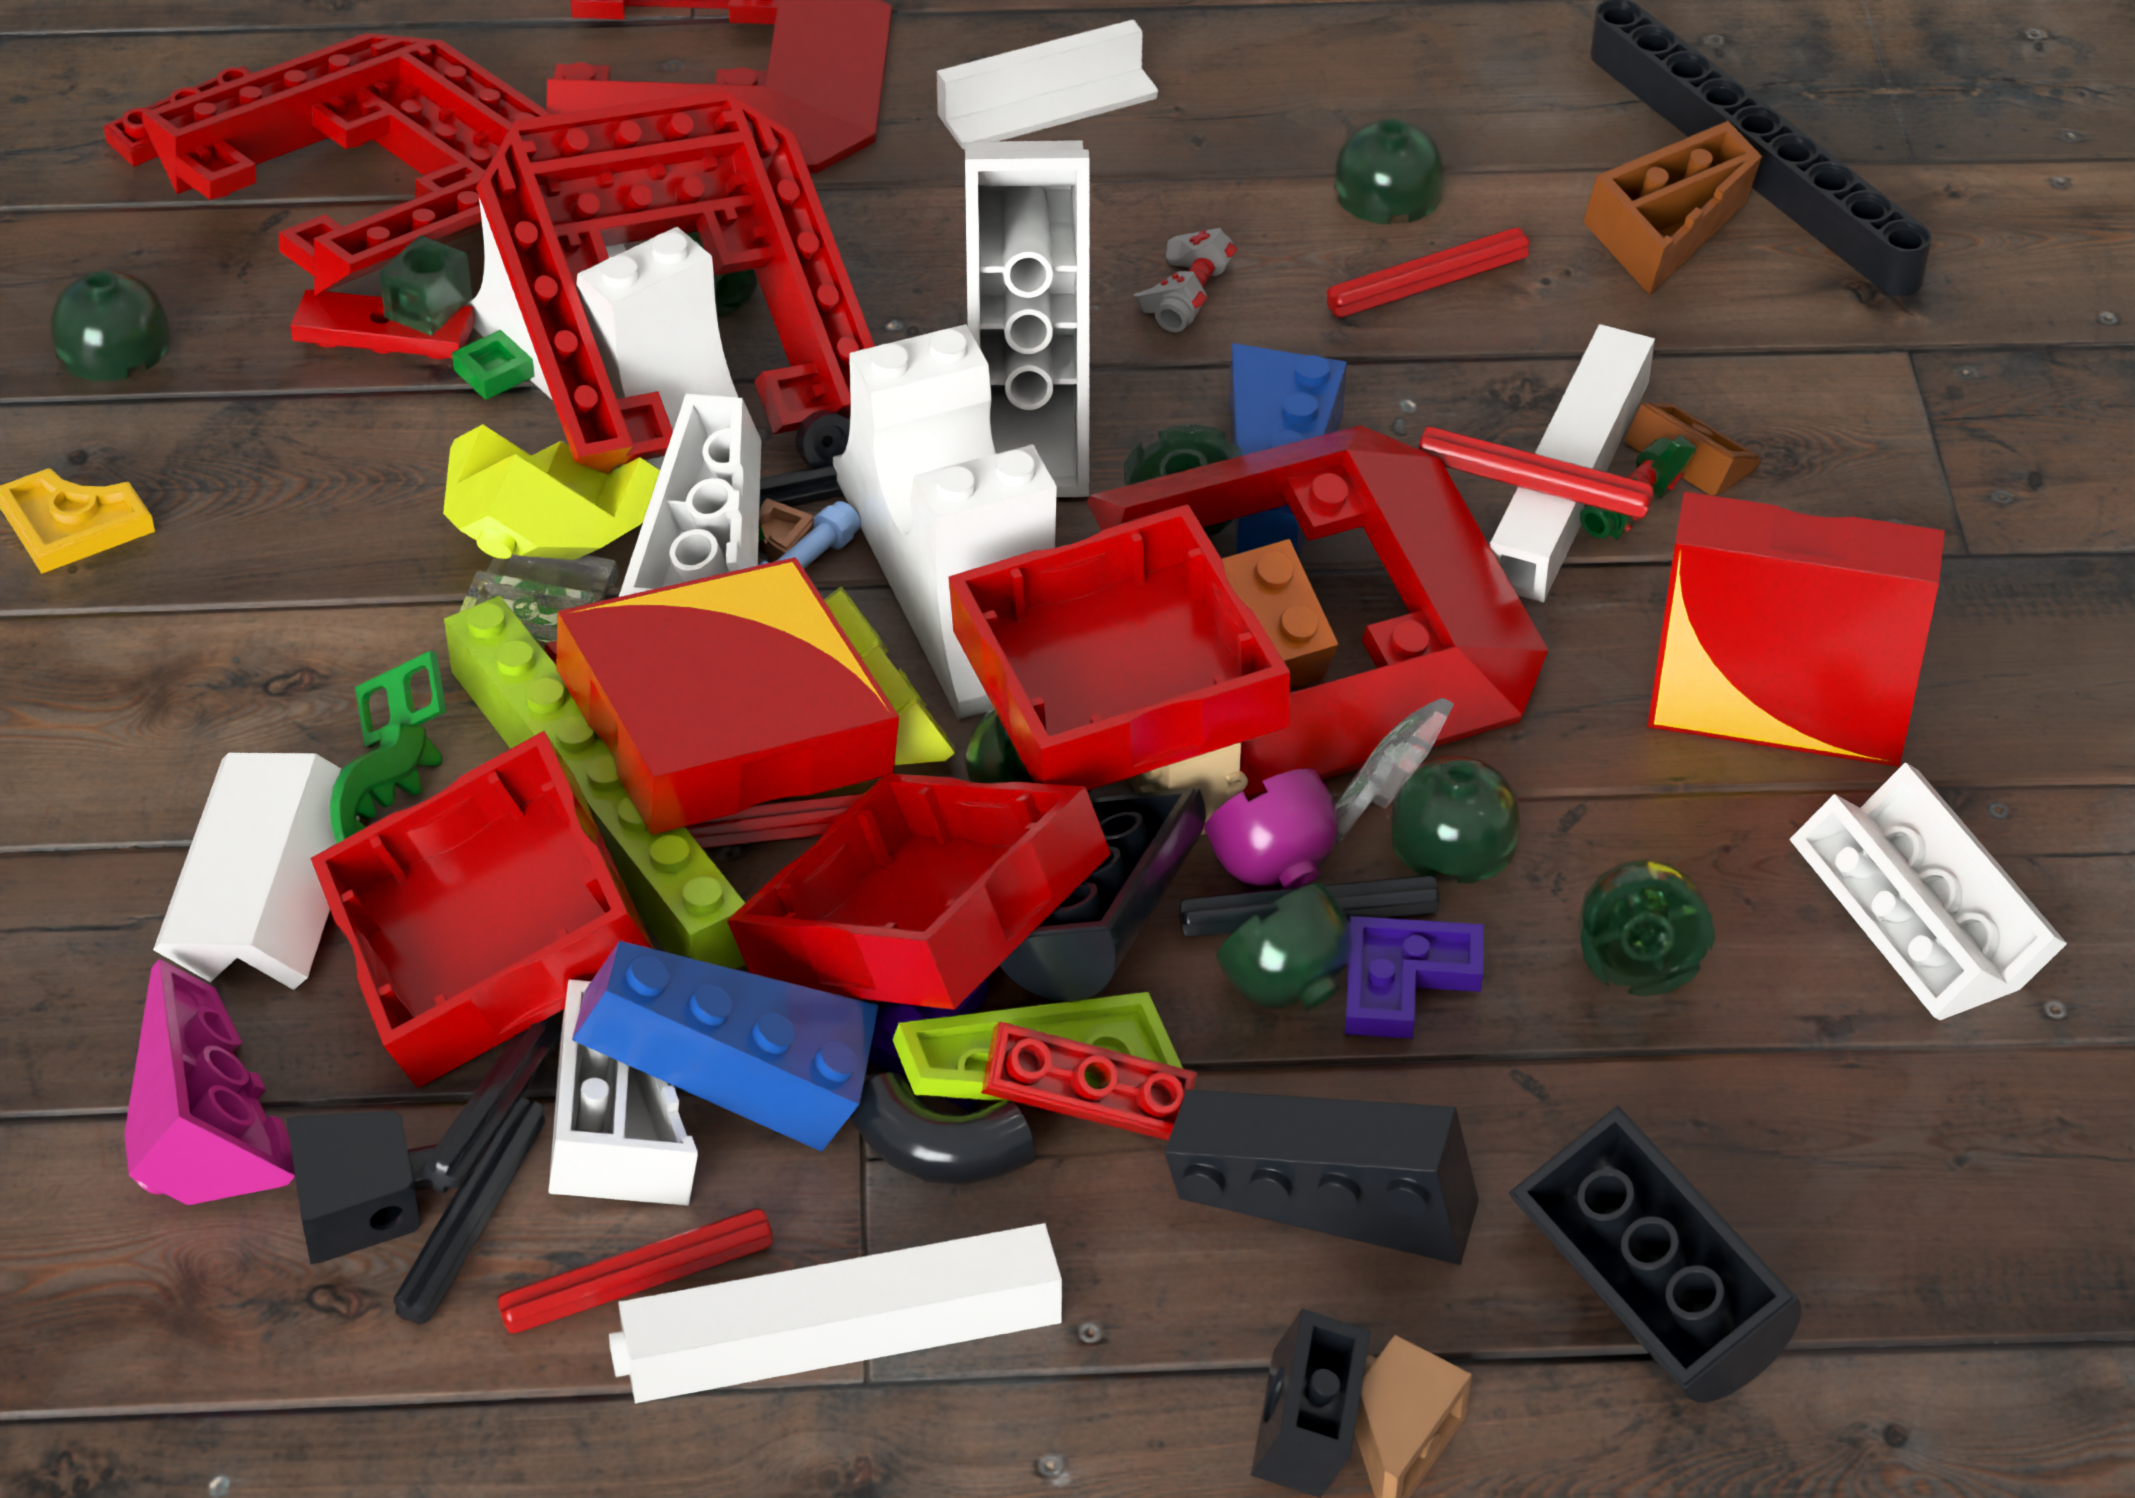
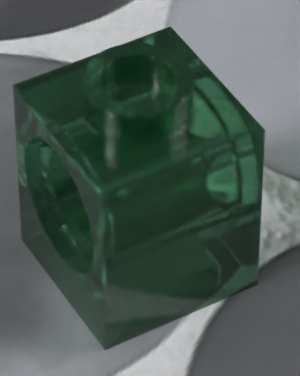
(425, 285)

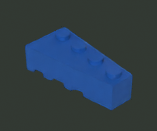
(1276, 403)
(733, 1038)

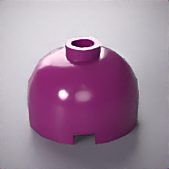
(1277, 834)

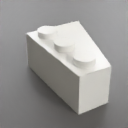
(615, 1126)

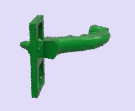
(401, 748)

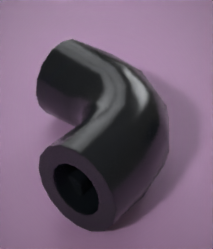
(939, 1144)

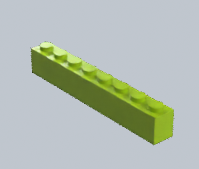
(522, 694)

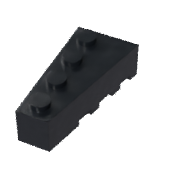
(1330, 1167)

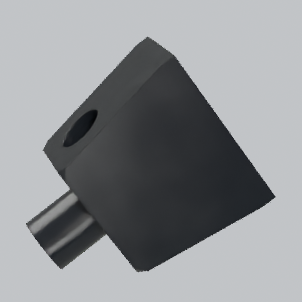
(355, 1180)

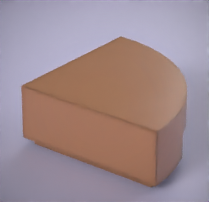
(782, 527)

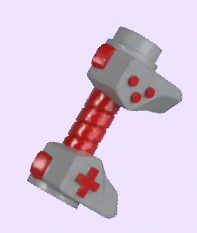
(1182, 294)

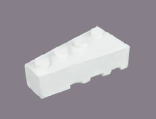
(704, 498)

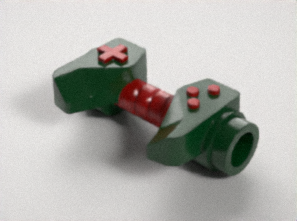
(1658, 464)

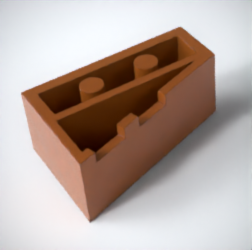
(1671, 201)

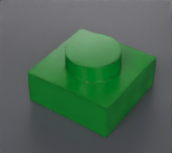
(493, 364)

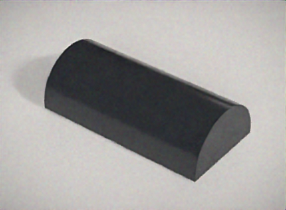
(1096, 925)
(1661, 1258)

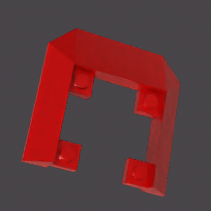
(818, 81)
(397, 90)
(635, 171)
(1465, 621)

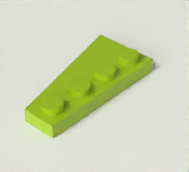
(952, 1052)

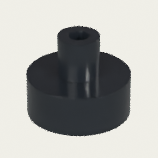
(822, 437)

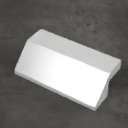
(250, 870)
(1928, 894)

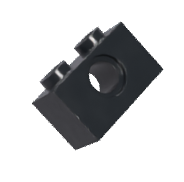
(1311, 1403)

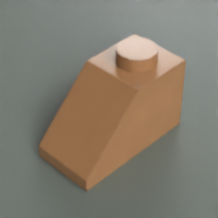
(1407, 1415)

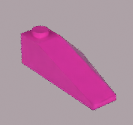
(194, 1105)

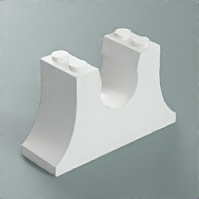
(1033, 297)
(646, 312)
(935, 489)

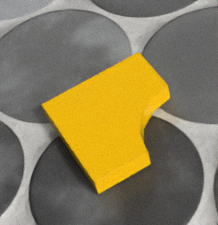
(71, 521)

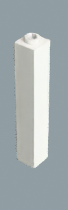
(1584, 432)
(837, 1313)

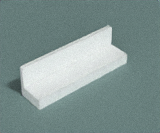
(1044, 85)

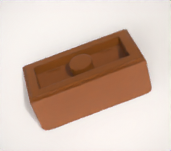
(1718, 458)

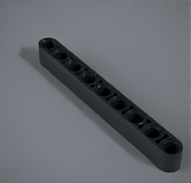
(1794, 169)

